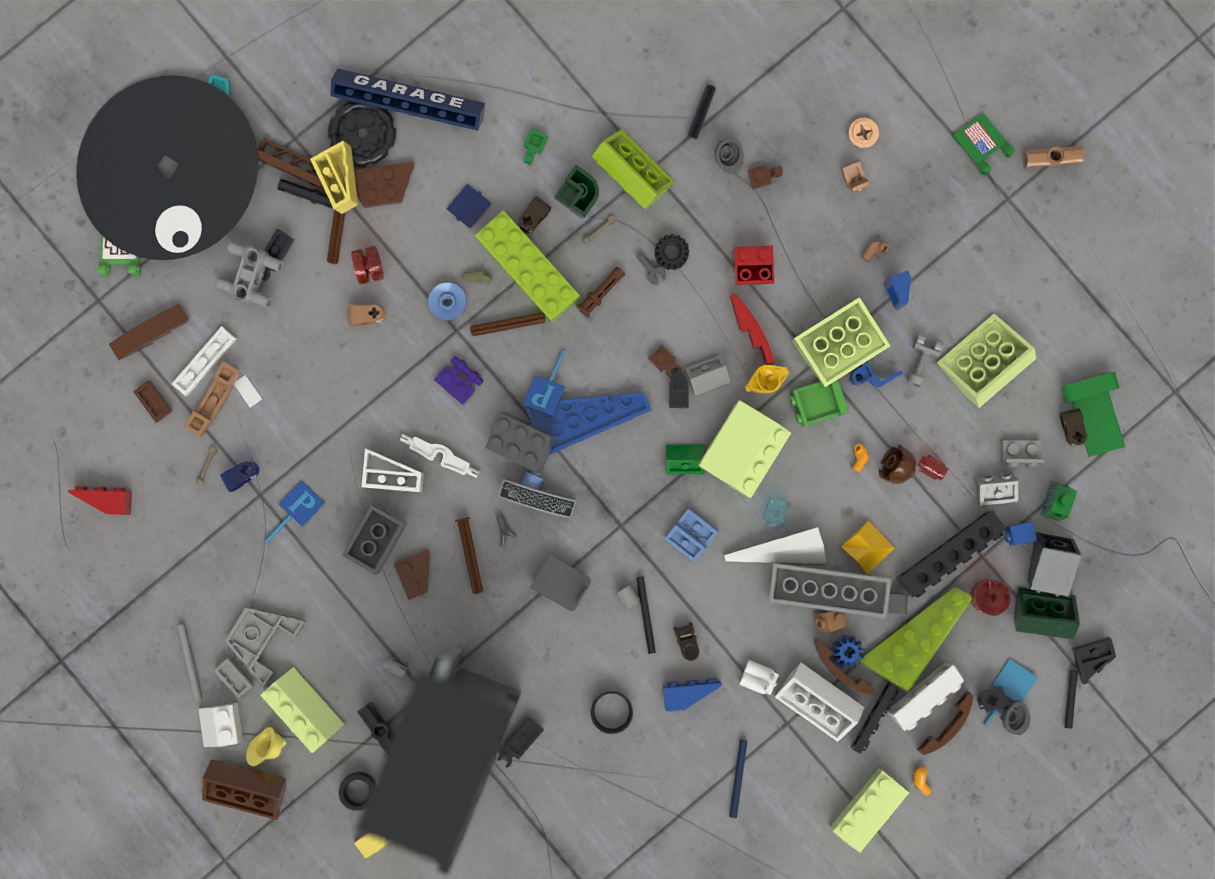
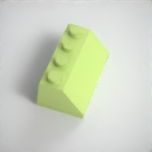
(302, 709)
(869, 810)

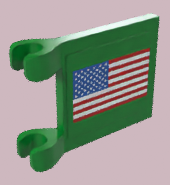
(980, 140)

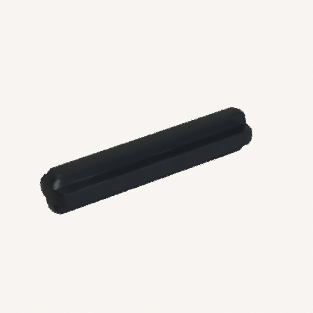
(701, 111)

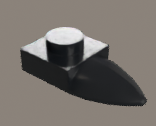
(679, 391)

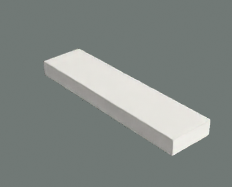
(204, 361)

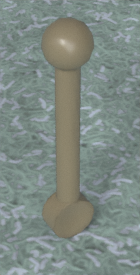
(611, 219)
(212, 450)

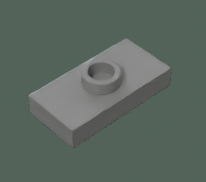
(233, 677)

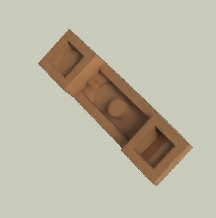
(213, 399)

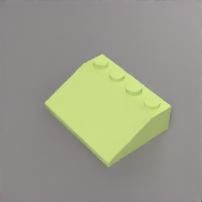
(841, 342)
(987, 360)
(744, 449)

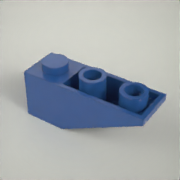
(685, 695)

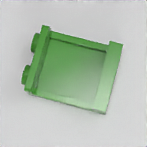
(818, 403)

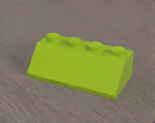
(633, 169)

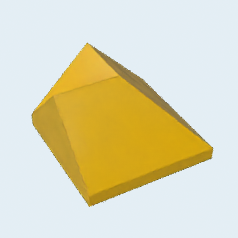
(867, 547)

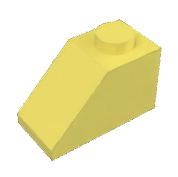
(369, 845)

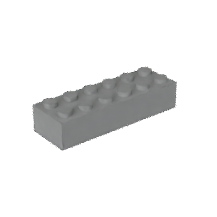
(830, 590)

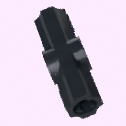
(373, 719)

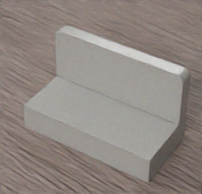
(708, 375)

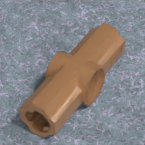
(1064, 155)

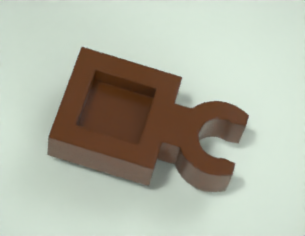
(662, 360)

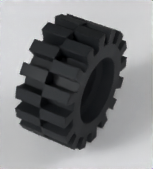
(671, 263)

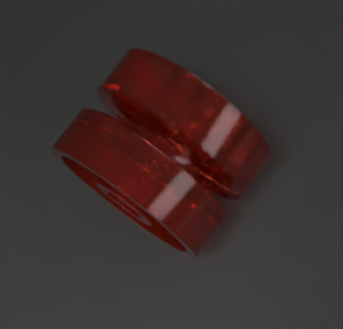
(367, 265)
(999, 593)

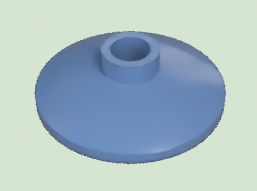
(440, 294)

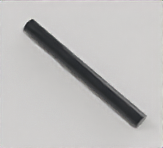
(646, 615)

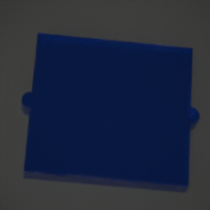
(468, 206)

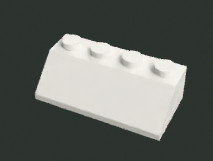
(925, 696)
(820, 702)

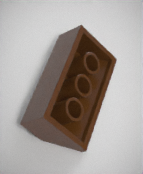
(243, 789)

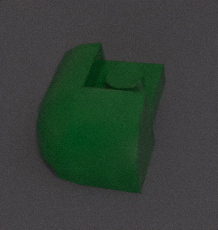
(578, 192)

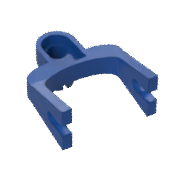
(867, 375)

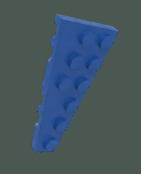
(585, 417)

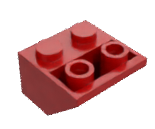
(753, 265)

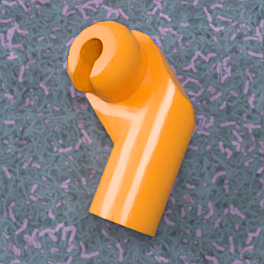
(861, 456)
(919, 780)

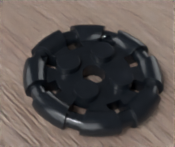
(363, 121)

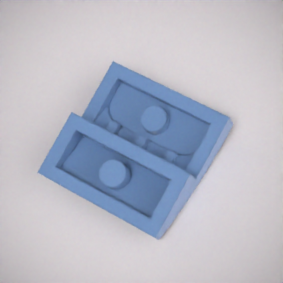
(691, 534)

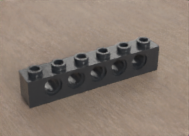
(994, 531)

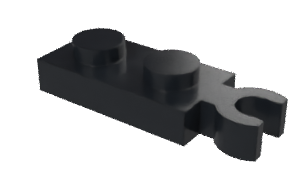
(277, 248)
(521, 740)

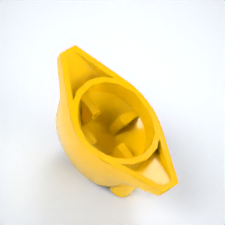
(767, 379)

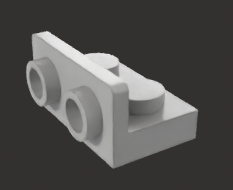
(1021, 452)
(997, 488)

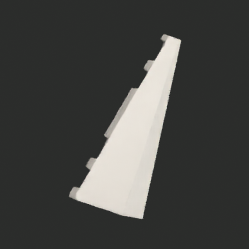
(801, 547)

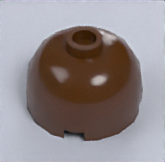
(898, 465)

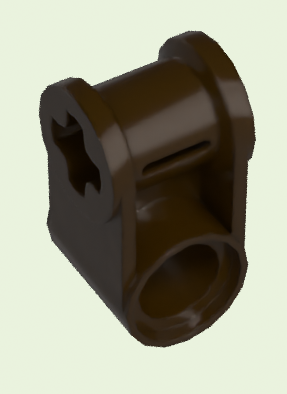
(536, 212)
(1073, 423)
(687, 640)

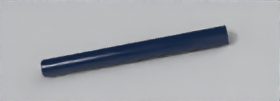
(738, 778)

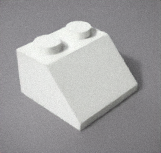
(220, 725)

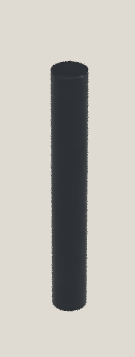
(1071, 699)

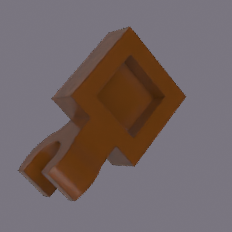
(762, 176)

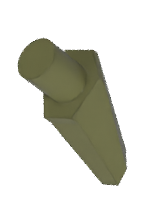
(477, 276)

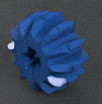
(851, 644)

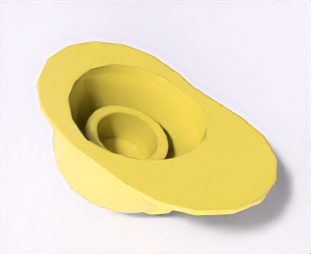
(264, 746)

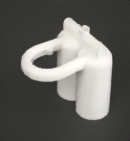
(758, 678)

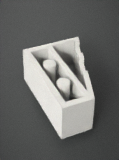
(388, 474)

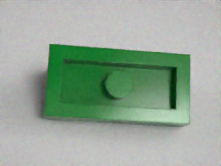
(684, 459)

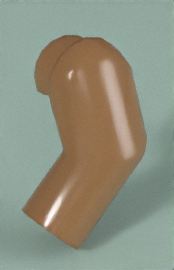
(875, 248)

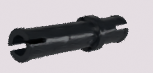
(314, 196)

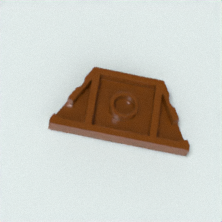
(383, 184)

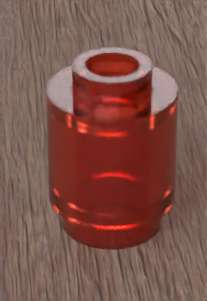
(932, 467)

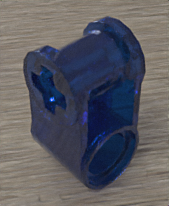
(237, 476)

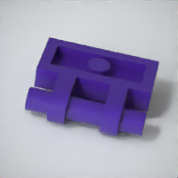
(454, 384)

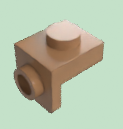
(854, 176)
(830, 621)

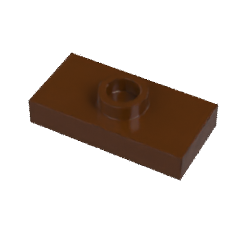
(152, 401)

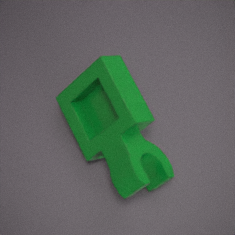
(535, 144)

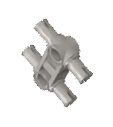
(249, 274)

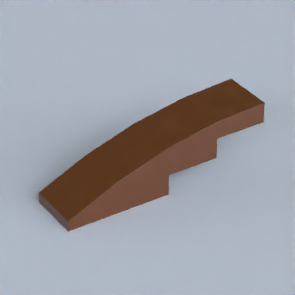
(148, 332)

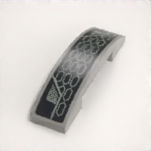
(536, 499)

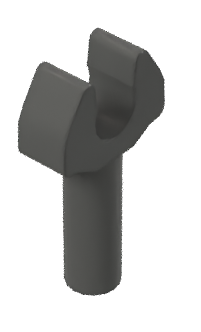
(651, 269)

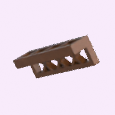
(288, 168)

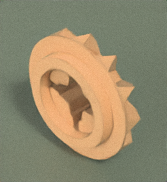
(867, 125)

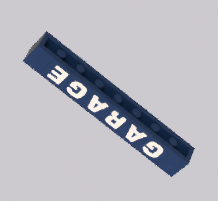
(407, 99)

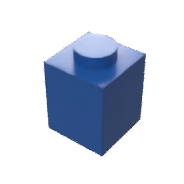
(1020, 533)

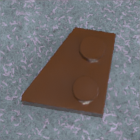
(414, 574)

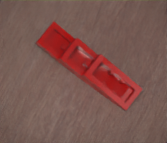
(747, 322)

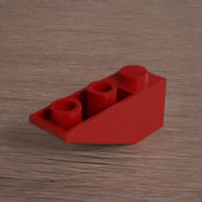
(108, 502)

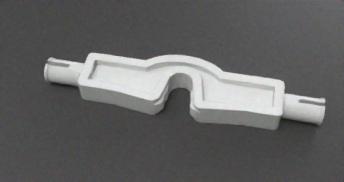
(431, 450)

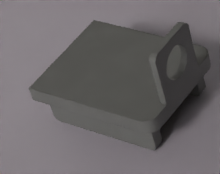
(561, 583)

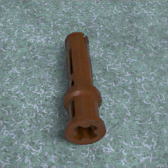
(594, 298)

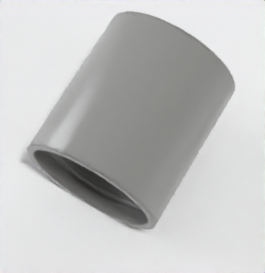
(627, 597)

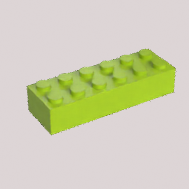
(527, 267)

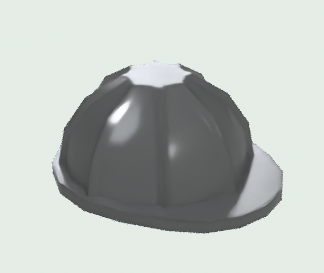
(729, 155)
(1015, 718)

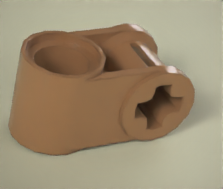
(362, 314)

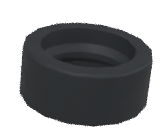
(343, 790)

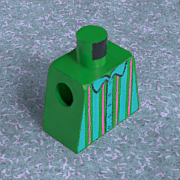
(1058, 501)

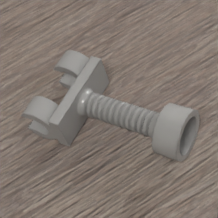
(915, 379)

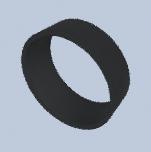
(611, 730)

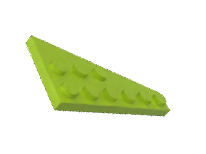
(911, 648)

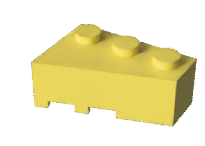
(337, 176)

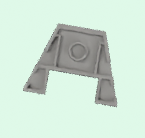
(252, 635)

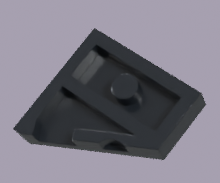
(1093, 657)

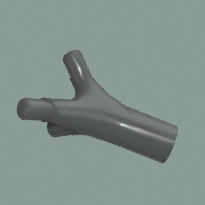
(505, 531)

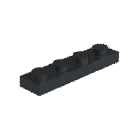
(871, 724)

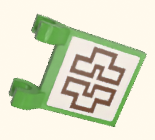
(114, 256)

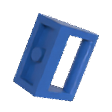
(898, 289)

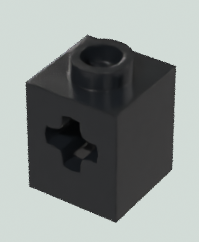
(1000, 702)

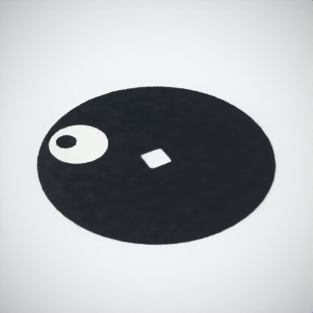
(206, 192)

